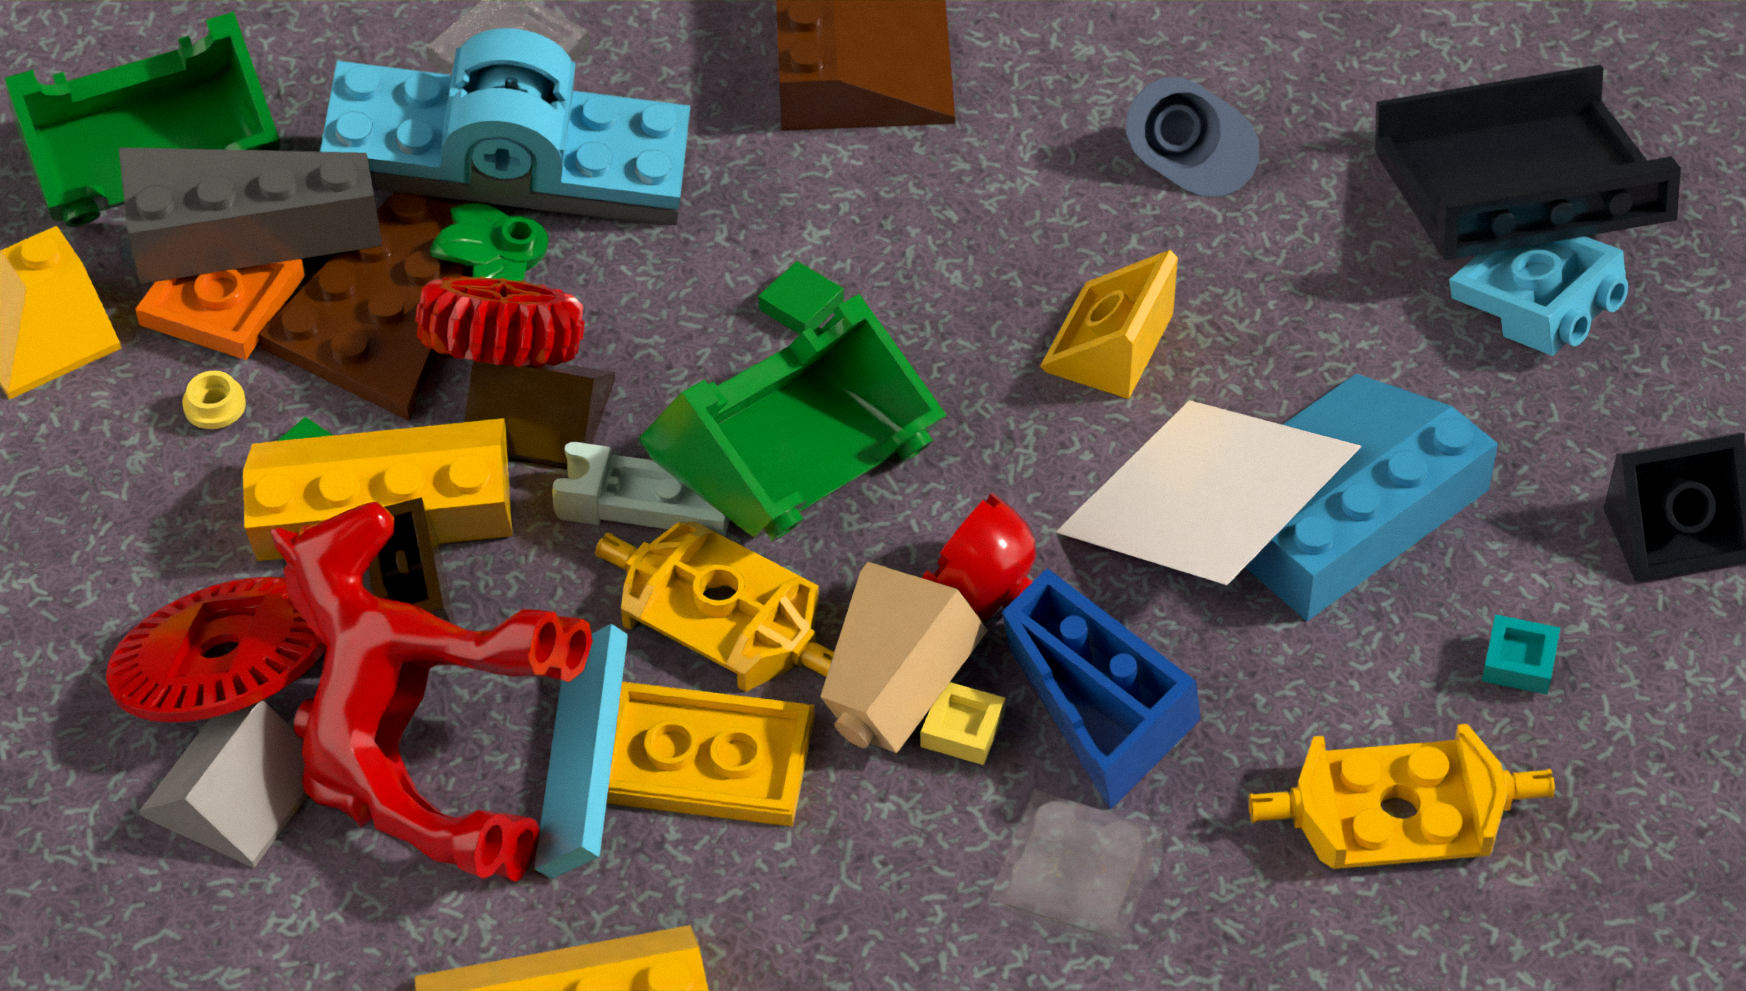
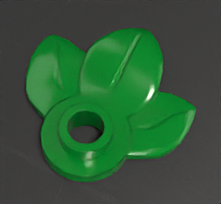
(491, 242)

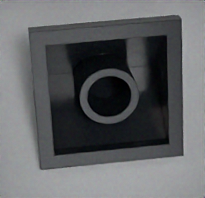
(1680, 506)

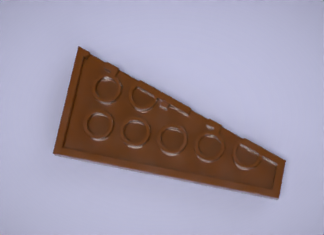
(360, 308)

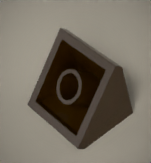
(540, 406)

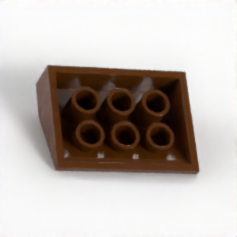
(863, 63)

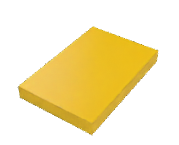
(709, 753)

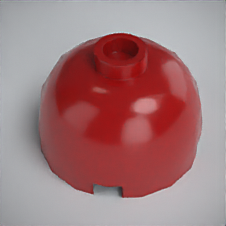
(988, 558)

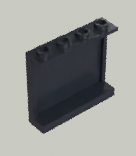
(1520, 164)

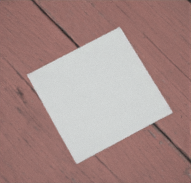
(1208, 491)

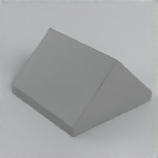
(234, 784)

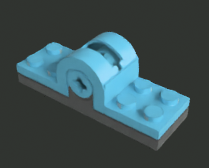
(511, 133)

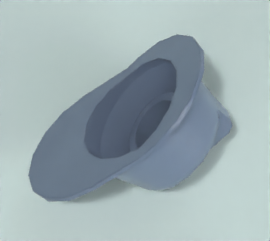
(1192, 137)

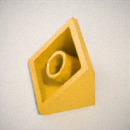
(1115, 326)

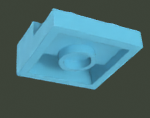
(1545, 289)

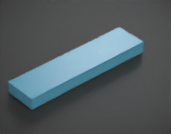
(582, 758)

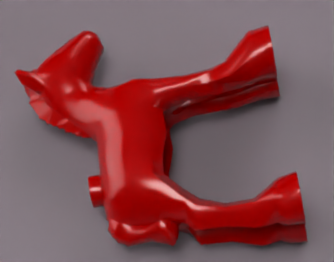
(378, 677)

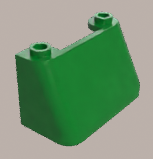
(174, 100)
(797, 423)

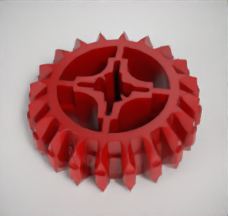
(499, 321)

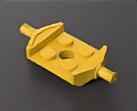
(753, 633)
(1450, 783)

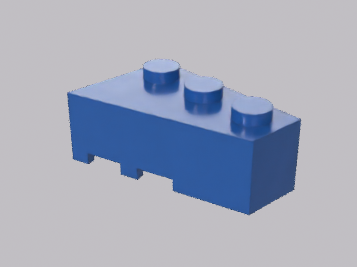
(1100, 684)

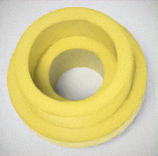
(212, 388)

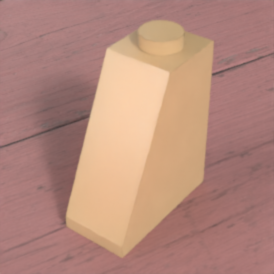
(896, 655)

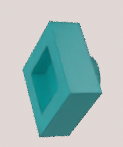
(1521, 654)

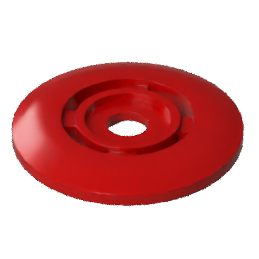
(161, 663)

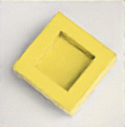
(963, 723)

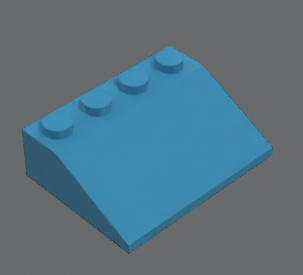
(1407, 479)

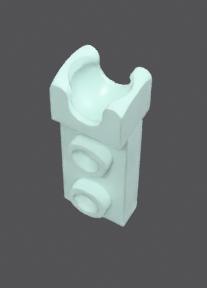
(626, 492)

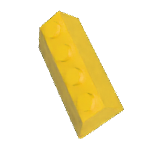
(451, 466)
(632, 963)

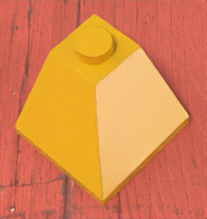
(48, 314)

